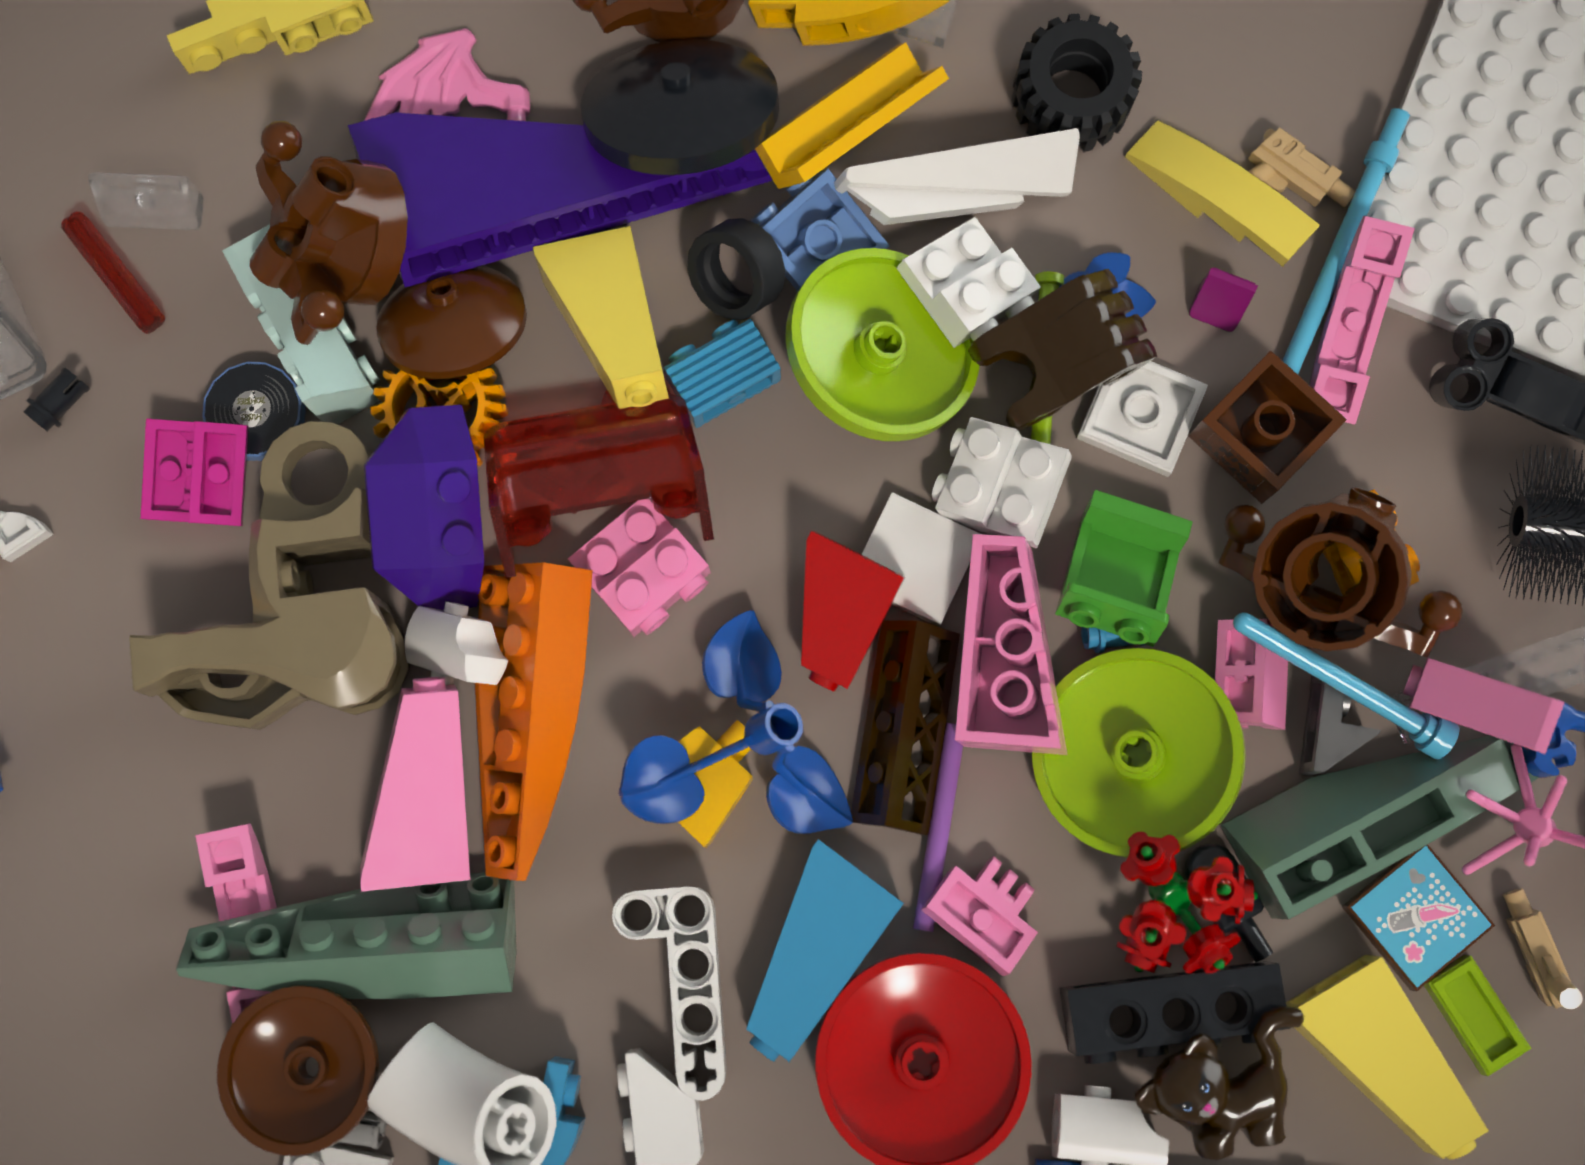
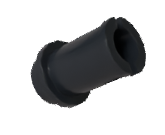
(53, 403)

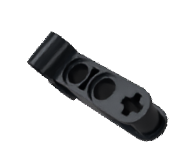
(1510, 381)

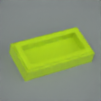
(1476, 1015)

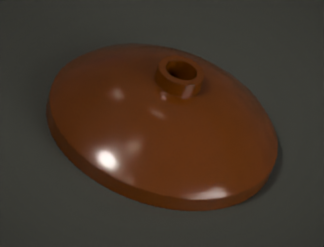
(452, 323)
(266, 1076)

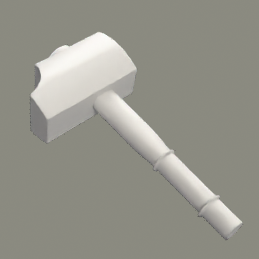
(454, 645)
(1104, 1130)

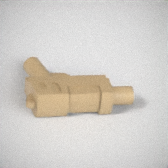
(1286, 163)
(1540, 953)

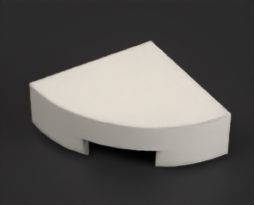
(20, 534)

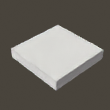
(1144, 416)
(926, 551)

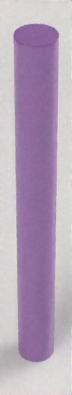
(939, 825)

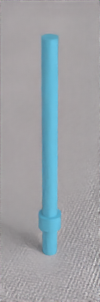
(1378, 161)

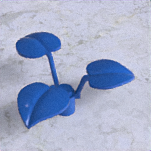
(739, 663)

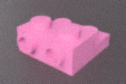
(642, 567)

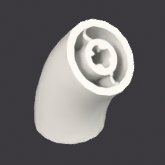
(464, 1103)

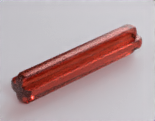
(112, 272)

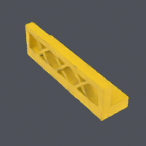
(846, 116)

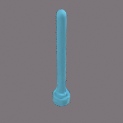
(1430, 733)

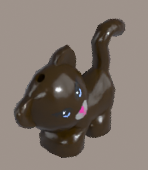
(1198, 1093)

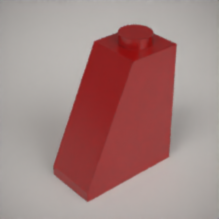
(842, 609)

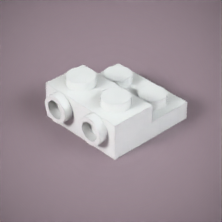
(968, 282)
(1000, 481)

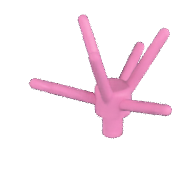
(1530, 824)

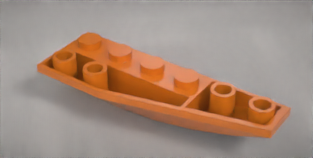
(533, 709)

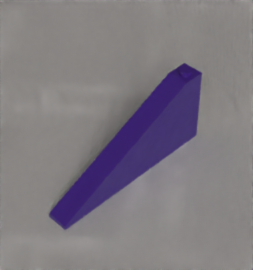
(510, 185)

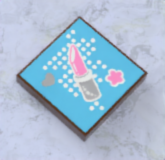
(1418, 917)

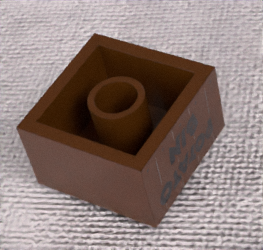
(1267, 427)

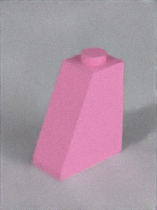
(1484, 704)

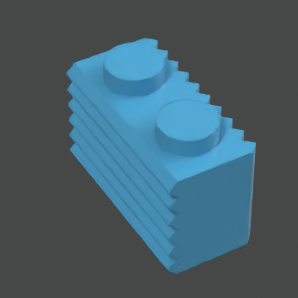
(722, 371)

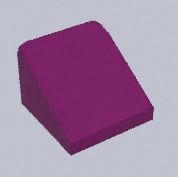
(1222, 299)

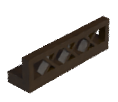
(897, 724)

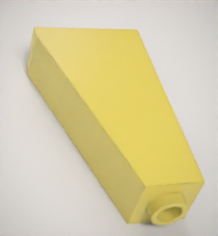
(606, 307)
(1384, 1049)

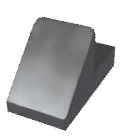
(1325, 737)

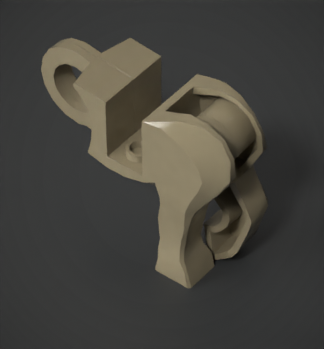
(301, 644)

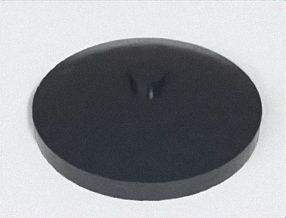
(680, 106)

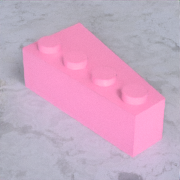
(1006, 660)

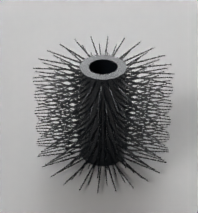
(1548, 525)

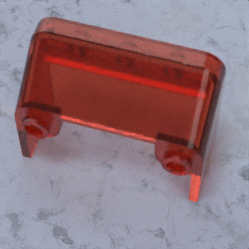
(591, 462)

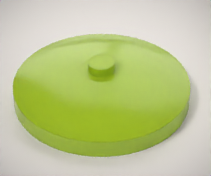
(874, 351)
(1145, 751)

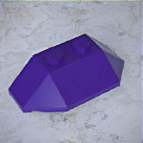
(427, 508)

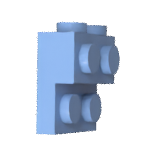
(816, 226)

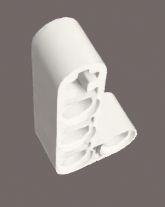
(682, 988)

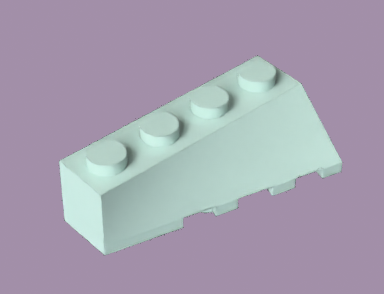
(326, 370)

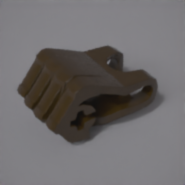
(1069, 344)

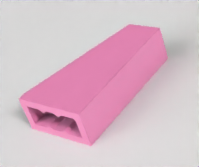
(420, 801)

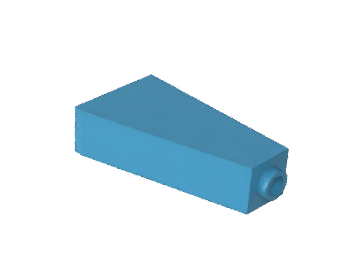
(822, 943)

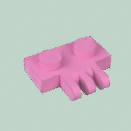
(984, 914)

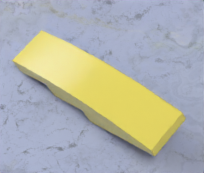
(1222, 190)

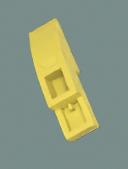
(251, 24)

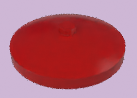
(923, 1062)

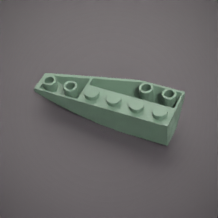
(1363, 820)
(369, 943)

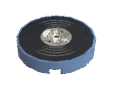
(255, 397)

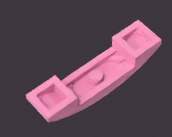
(1357, 313)
(240, 884)

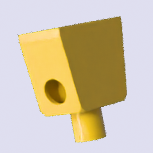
(722, 781)

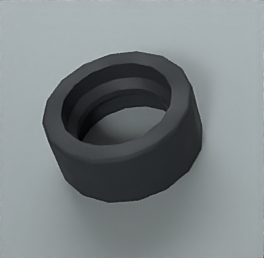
(759, 253)

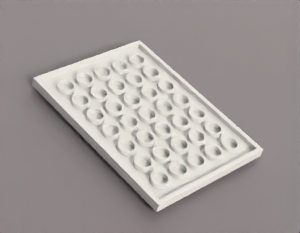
(1496, 176)

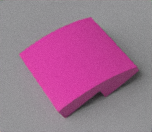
(194, 472)

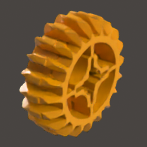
(475, 385)

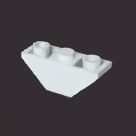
(663, 1119)

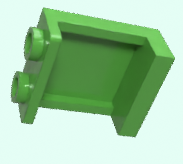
(1122, 568)

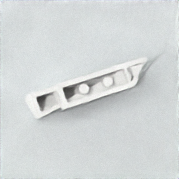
(965, 178)

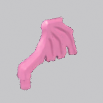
(440, 77)

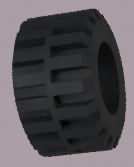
(1080, 48)

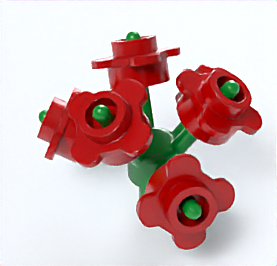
(1155, 923)

